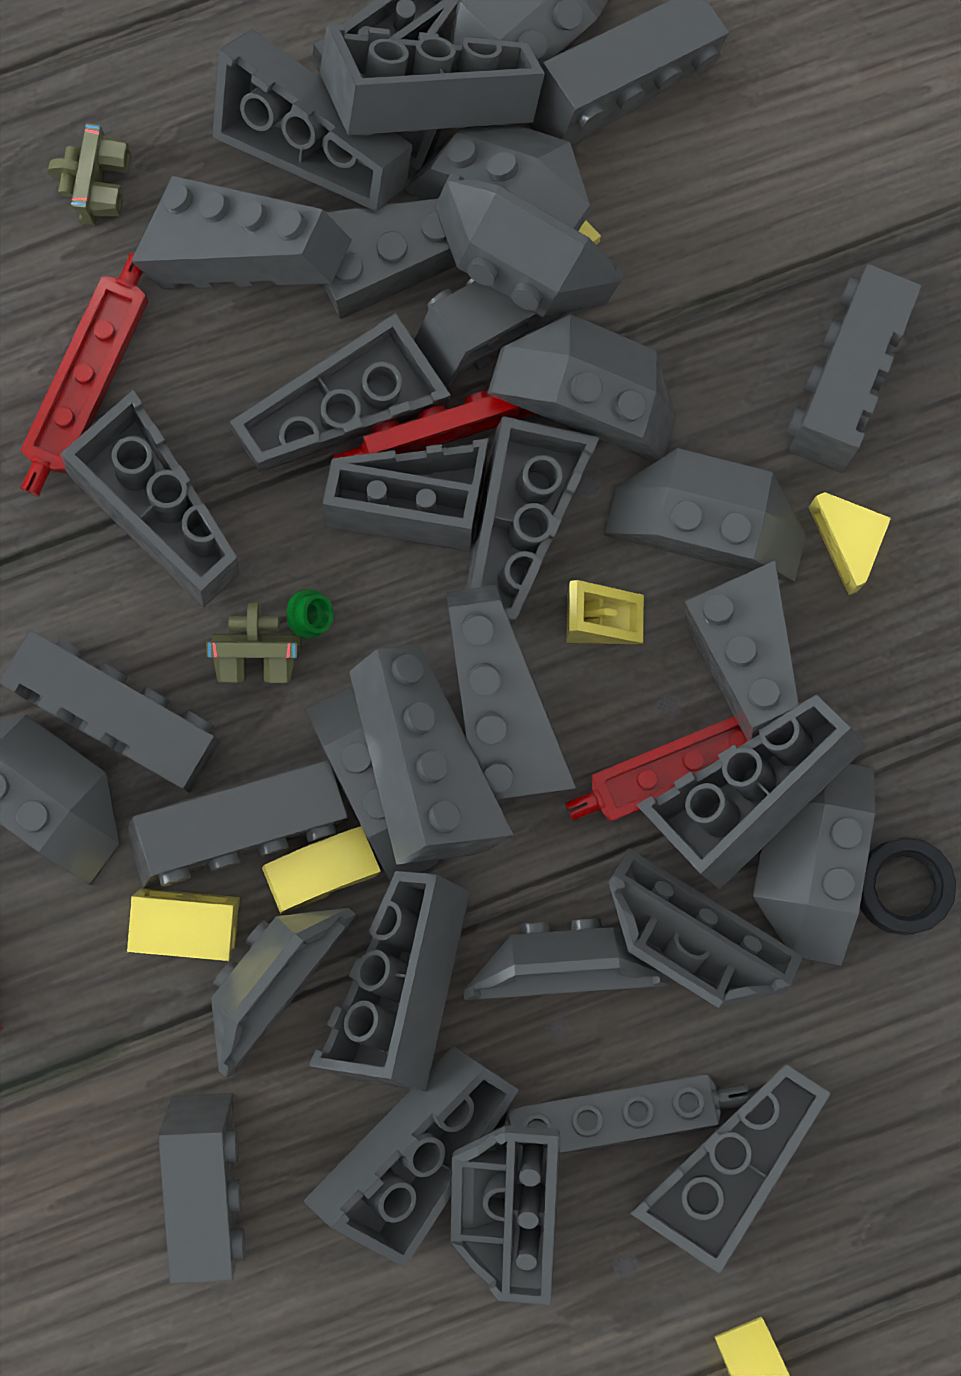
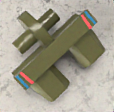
(97, 154)
(233, 649)

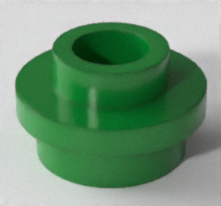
(309, 613)

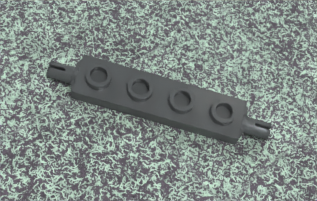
(631, 1113)

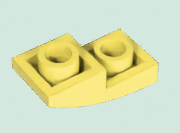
(321, 869)

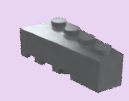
(626, 68)
(428, 82)
(288, 119)
(239, 237)
(854, 368)
(342, 397)
(147, 493)
(522, 504)
(501, 700)
(111, 711)
(422, 761)
(753, 790)
(235, 823)
(399, 986)
(402, 1170)
(728, 1178)

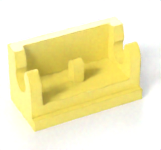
(183, 924)

